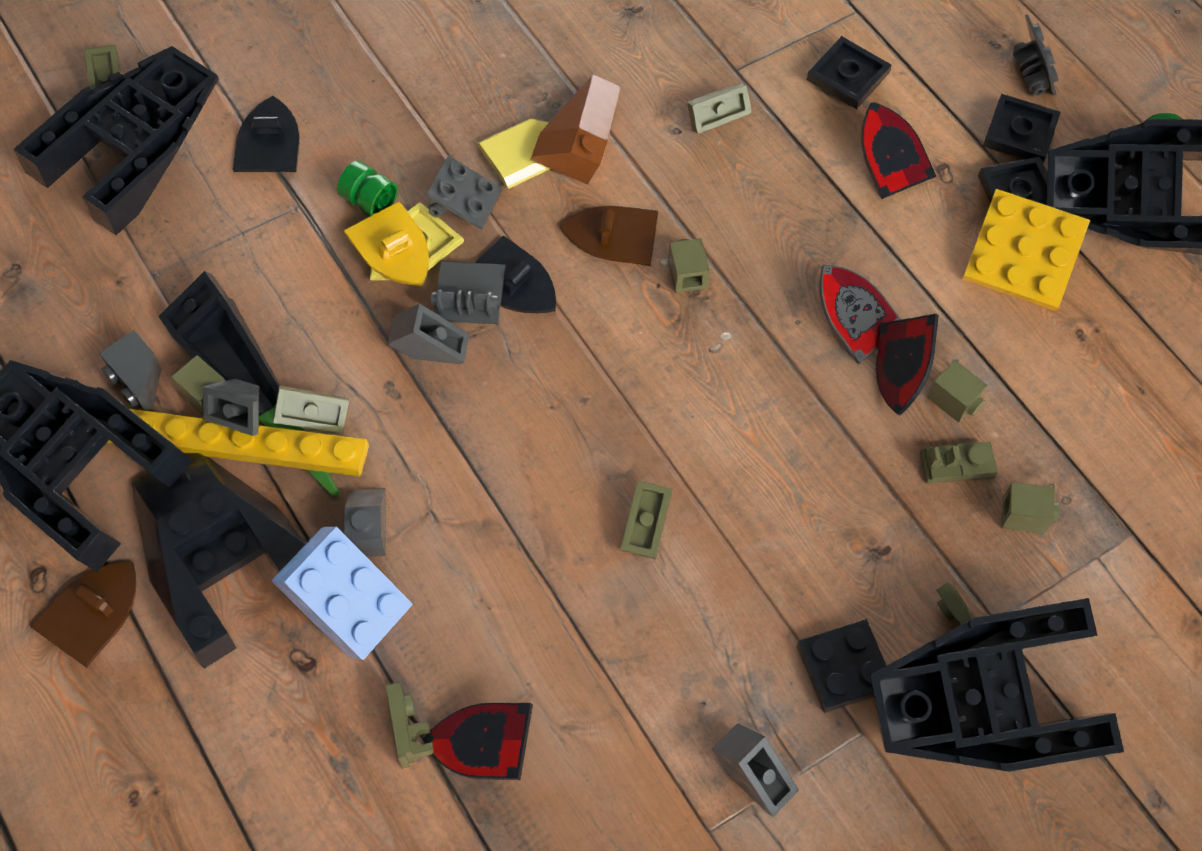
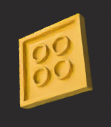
(1026, 250)

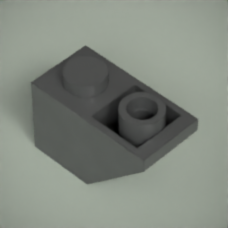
(135, 369)

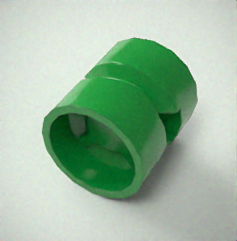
(366, 188)

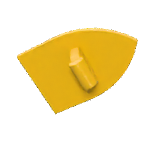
(392, 245)

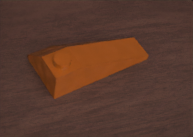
(579, 131)

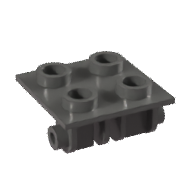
(1036, 61)
(462, 193)
(469, 292)

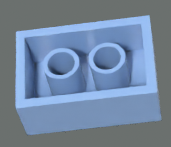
(342, 592)

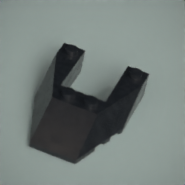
(134, 114)
(1131, 183)
(51, 435)
(199, 536)
(973, 700)

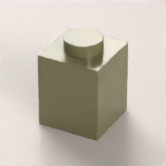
(688, 265)
(192, 378)
(958, 392)
(1029, 508)

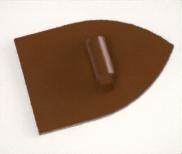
(614, 233)
(89, 611)

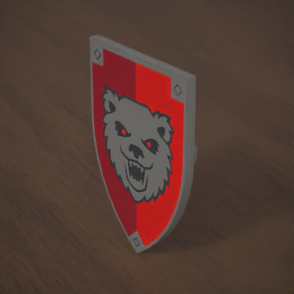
(854, 309)

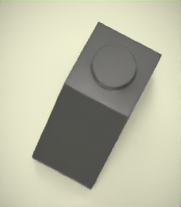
(427, 336)
(232, 405)
(366, 520)
(755, 768)

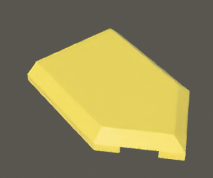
(512, 150)
(439, 237)

